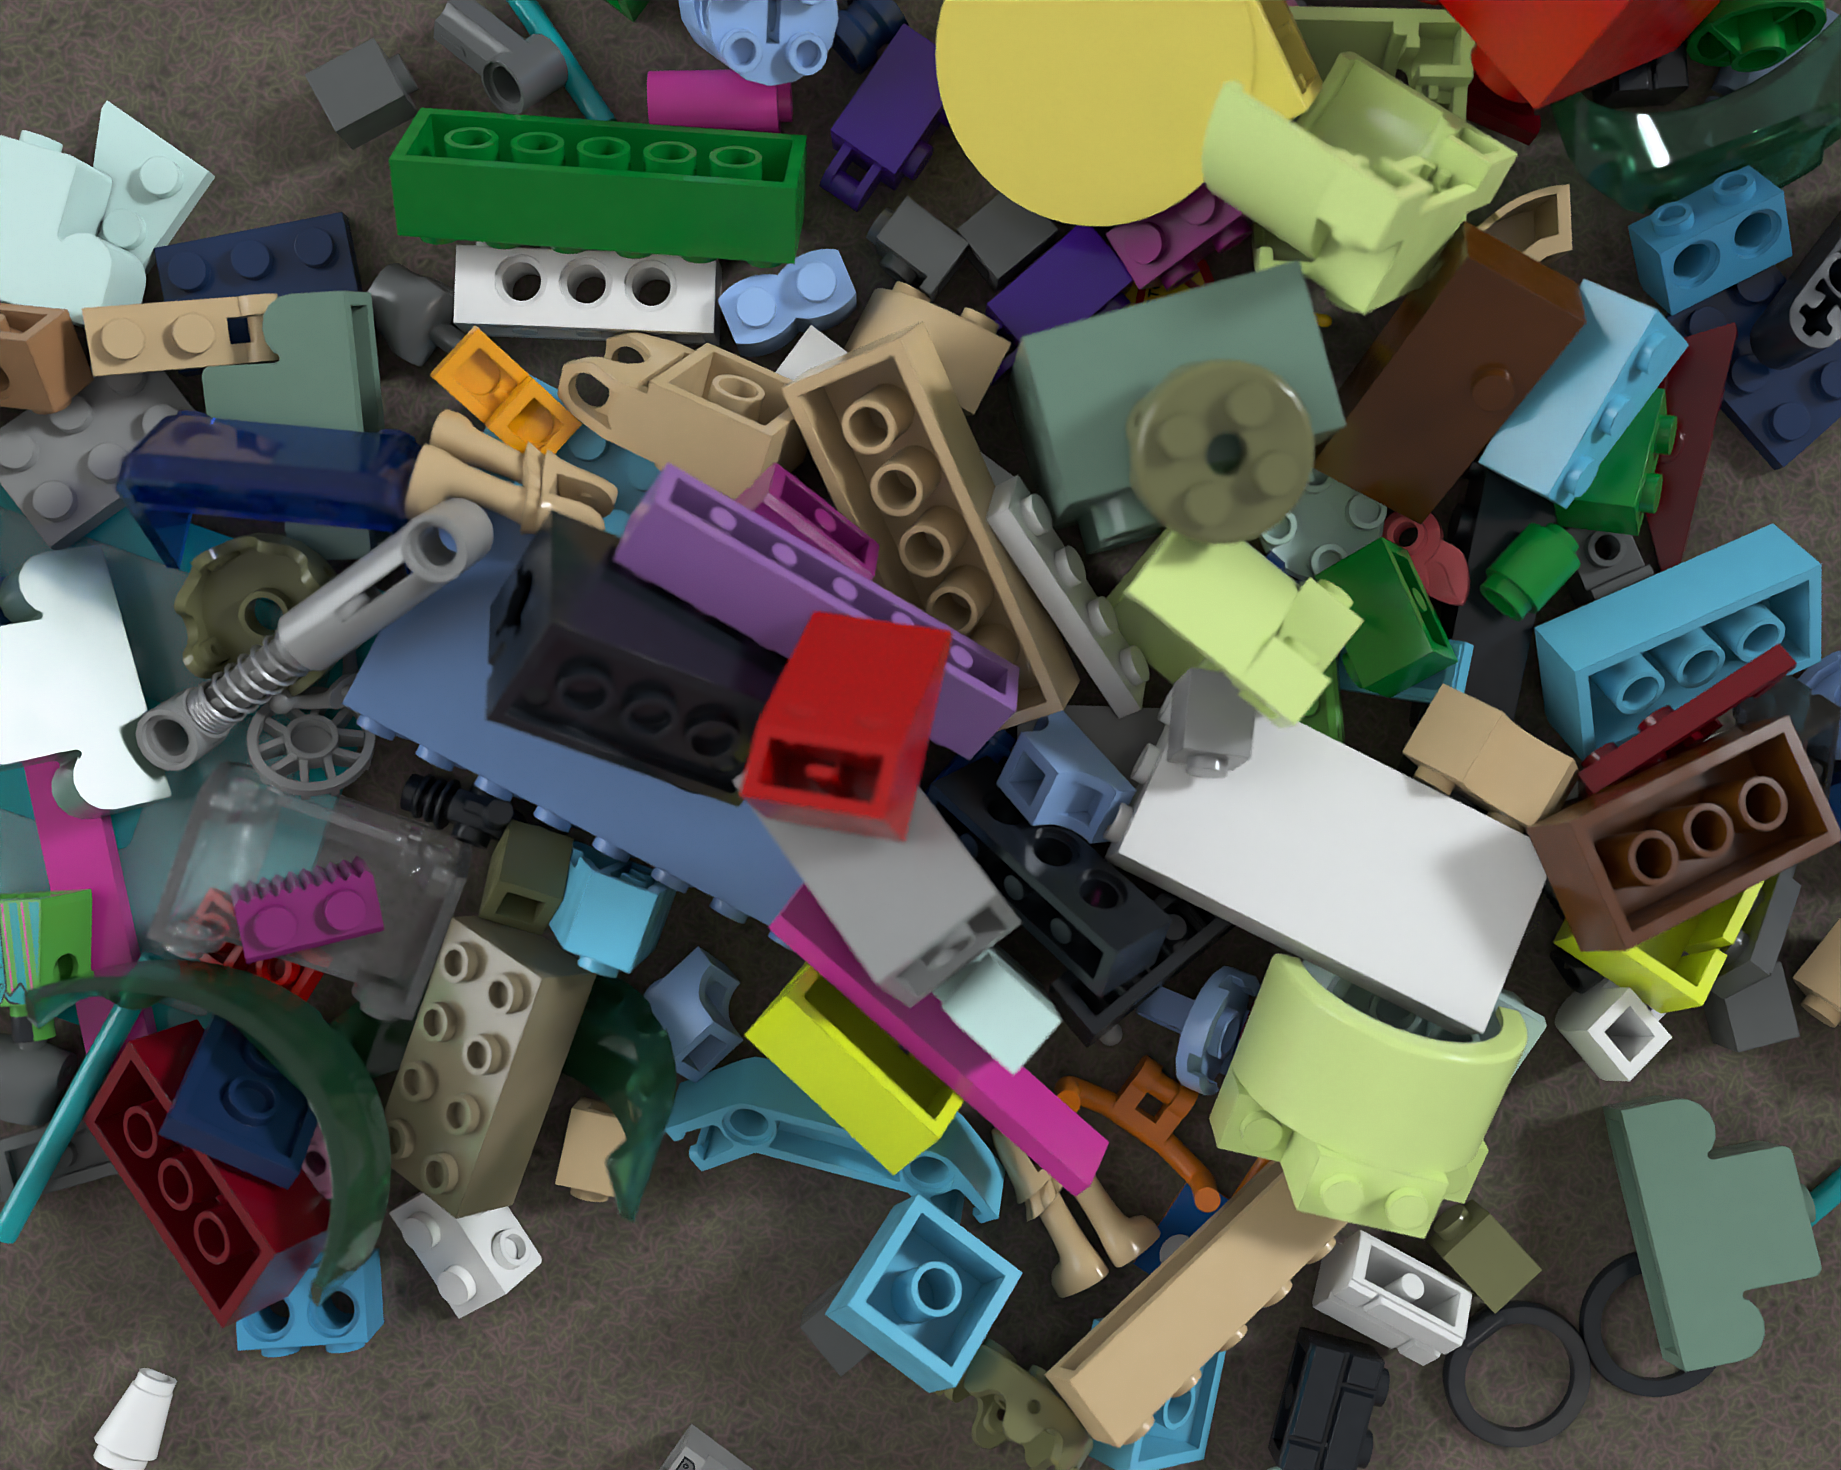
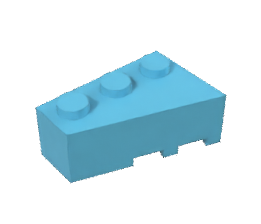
(1585, 397)
(610, 911)

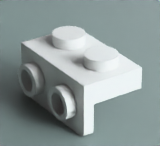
(467, 1256)

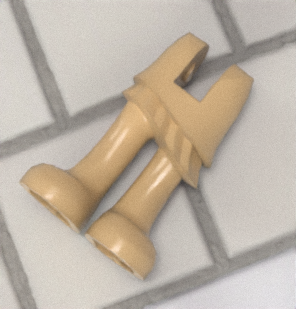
(545, 480)
(1079, 1261)

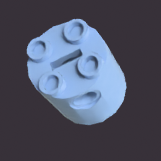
(764, 38)

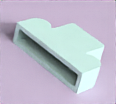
(51, 232)
(1000, 1006)

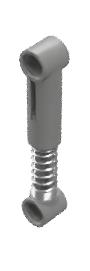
(318, 632)

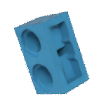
(1711, 239)
(322, 1324)

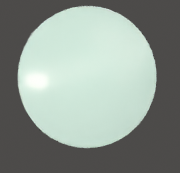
(1324, 527)

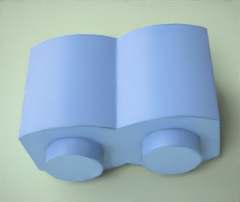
(772, 309)

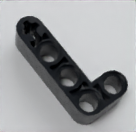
(1806, 309)

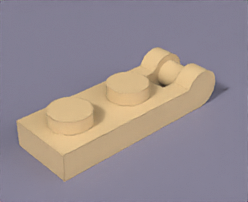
(175, 335)

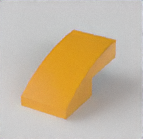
(504, 395)

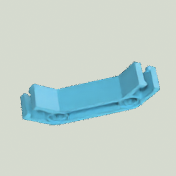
(762, 1111)

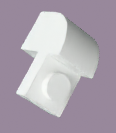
(1612, 1030)

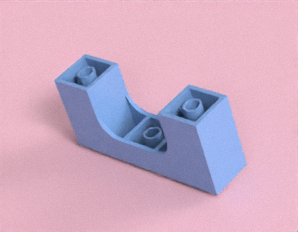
(431, 688)

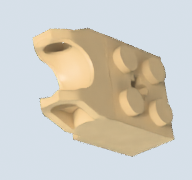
(691, 409)

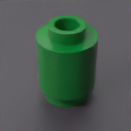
(1531, 570)

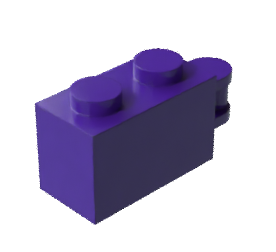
(888, 121)
(1065, 285)

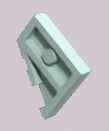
(150, 185)

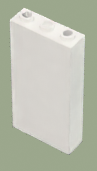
(1339, 867)

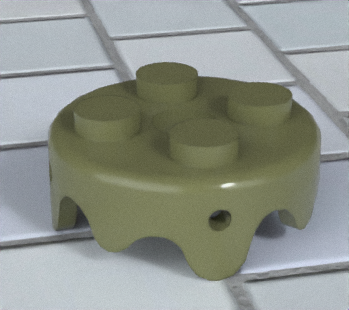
(1170, 441)
(222, 596)
(1031, 1409)

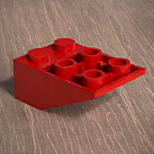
(848, 726)

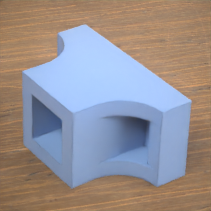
(1064, 779)
(695, 1012)

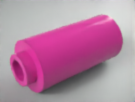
(717, 101)

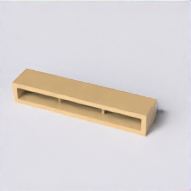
(1190, 1309)

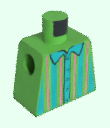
(41, 942)

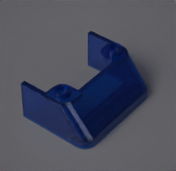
(263, 474)

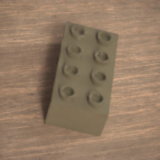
(483, 1063)

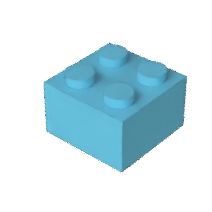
(924, 1294)

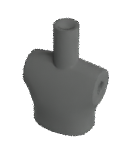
(413, 313)
(32, 1079)

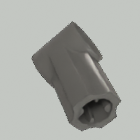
(511, 68)

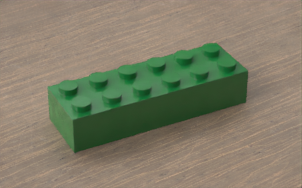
(600, 186)

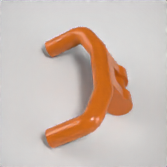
(1152, 1131)

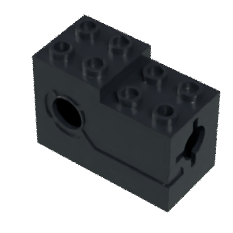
(623, 665)

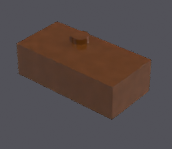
(1449, 372)
(1684, 835)

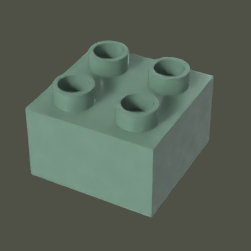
(1086, 376)

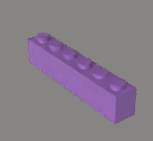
(772, 583)

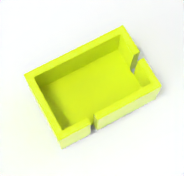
(1656, 966)
(854, 1070)

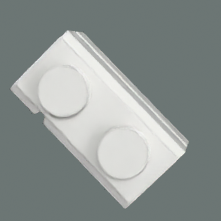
(1392, 1298)

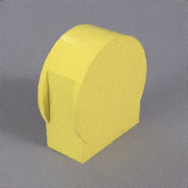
(1108, 101)

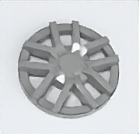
(309, 744)

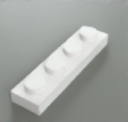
(1061, 585)

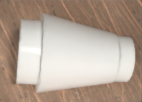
(137, 1423)

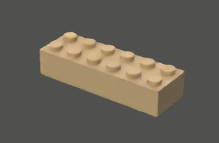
(918, 486)

